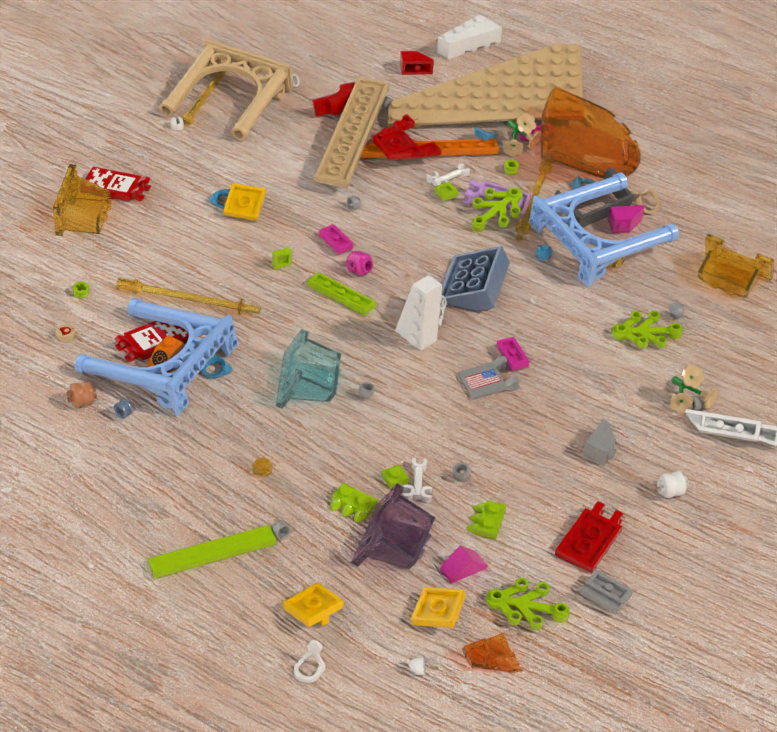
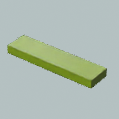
(341, 294)

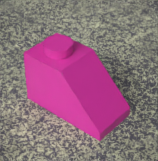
(625, 218)

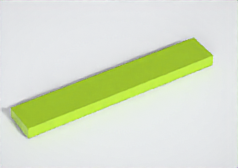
(211, 551)

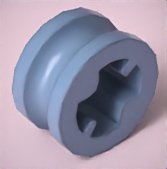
(123, 408)

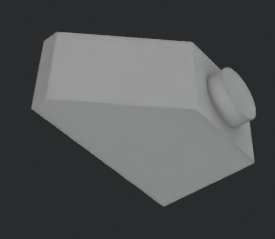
(600, 444)

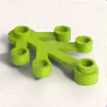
(512, 195)
(626, 331)
(501, 600)

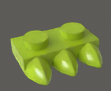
(353, 501)
(488, 519)

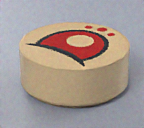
(65, 333)

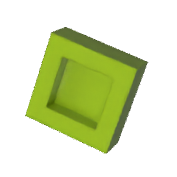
(446, 191)
(281, 258)
(395, 475)

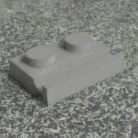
(606, 592)

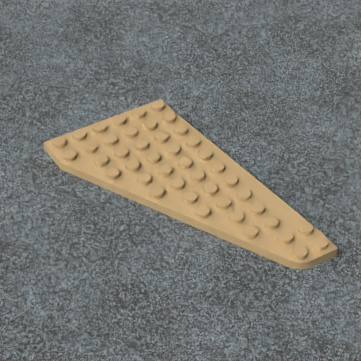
(497, 91)

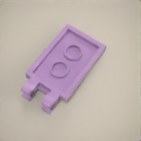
(478, 190)

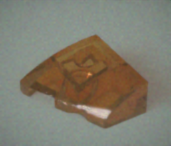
(491, 654)

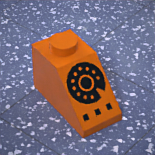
(165, 350)

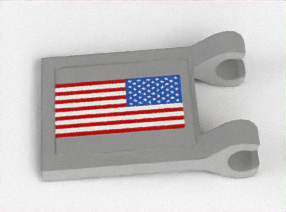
(486, 379)

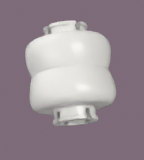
(672, 484)

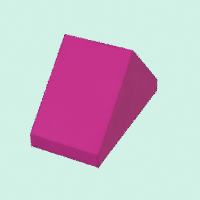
(462, 563)

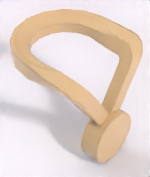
(655, 196)

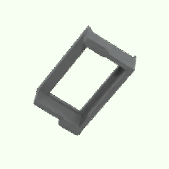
(624, 199)

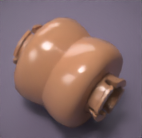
(81, 394)

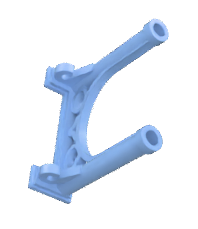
(574, 236)
(188, 361)

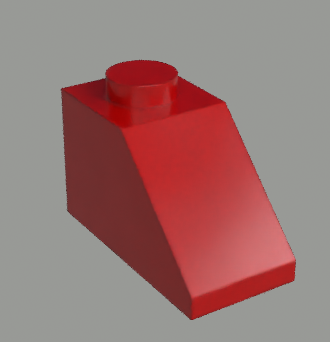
(415, 63)

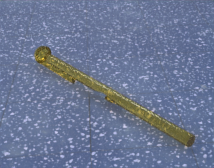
(188, 118)

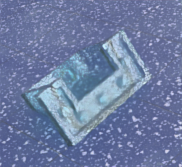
(308, 372)

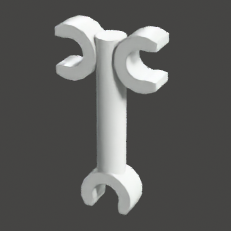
(436, 180)
(417, 491)

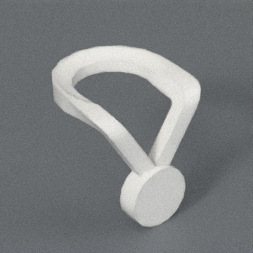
(314, 648)

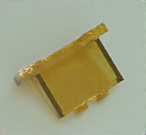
(80, 205)
(731, 270)

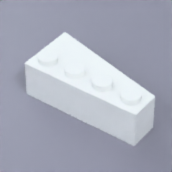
(468, 37)
(421, 313)

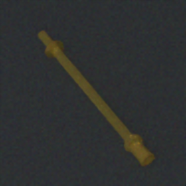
(523, 225)
(136, 286)

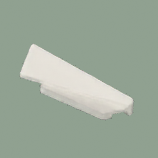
(733, 427)

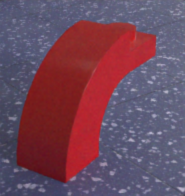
(334, 103)

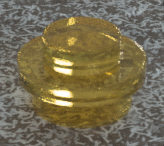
(262, 467)

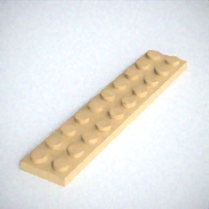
(351, 132)

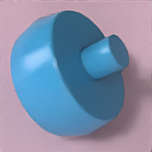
(543, 252)

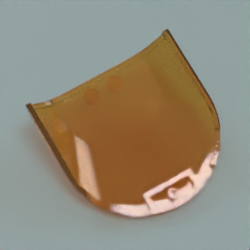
(585, 136)

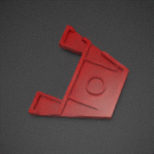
(398, 145)

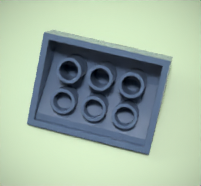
(475, 279)

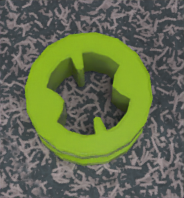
(511, 167)
(80, 285)

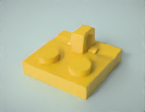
(244, 202)
(313, 605)
(438, 607)

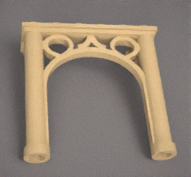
(210, 61)

